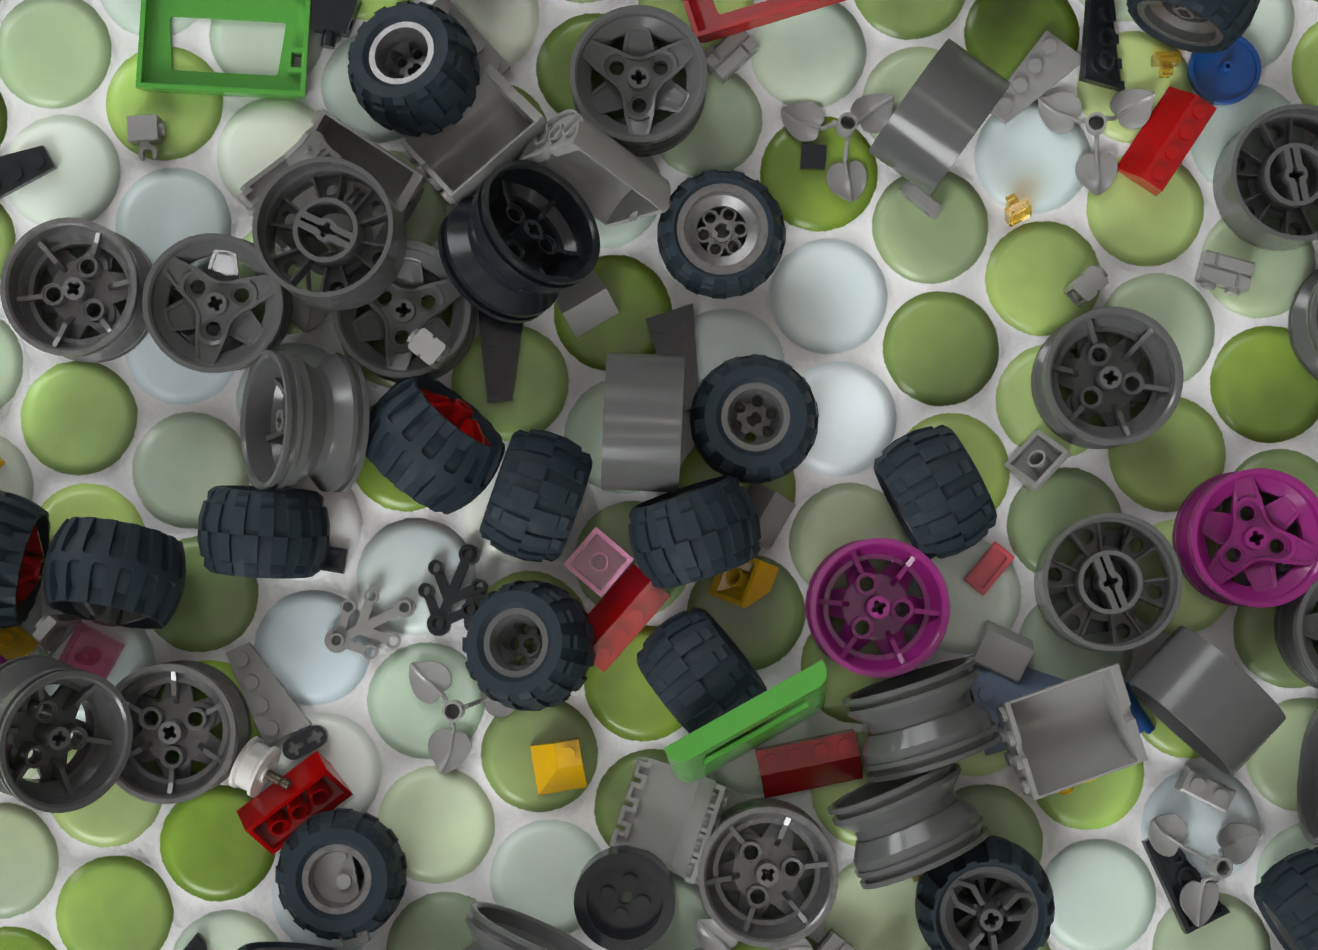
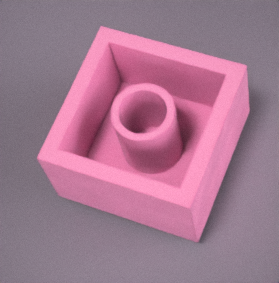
(598, 562)

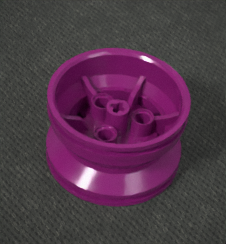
(1253, 557)
(884, 626)

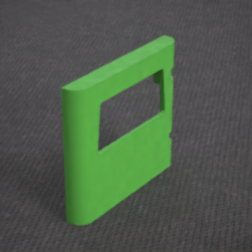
(155, 48)
(749, 725)

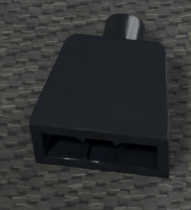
(333, 19)

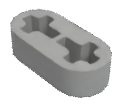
(920, 200)

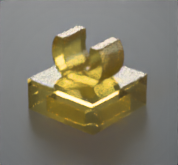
(1165, 61)
(1016, 210)

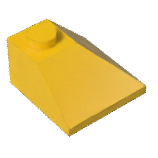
(744, 583)
(558, 766)

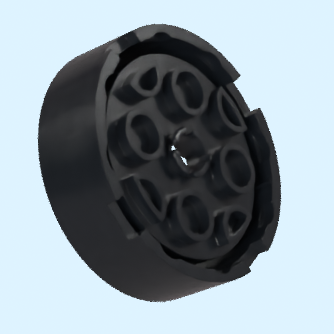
(620, 923)

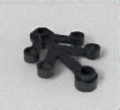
(451, 594)

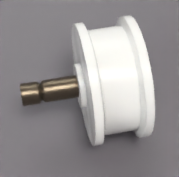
(257, 767)

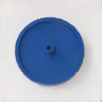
(1225, 75)

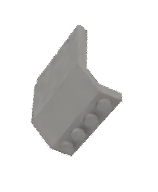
(310, 145)
(670, 816)

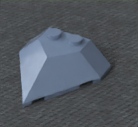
(992, 690)

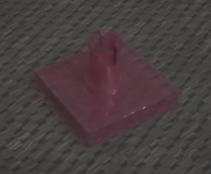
(91, 650)

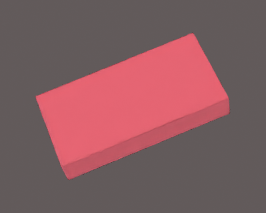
(989, 568)

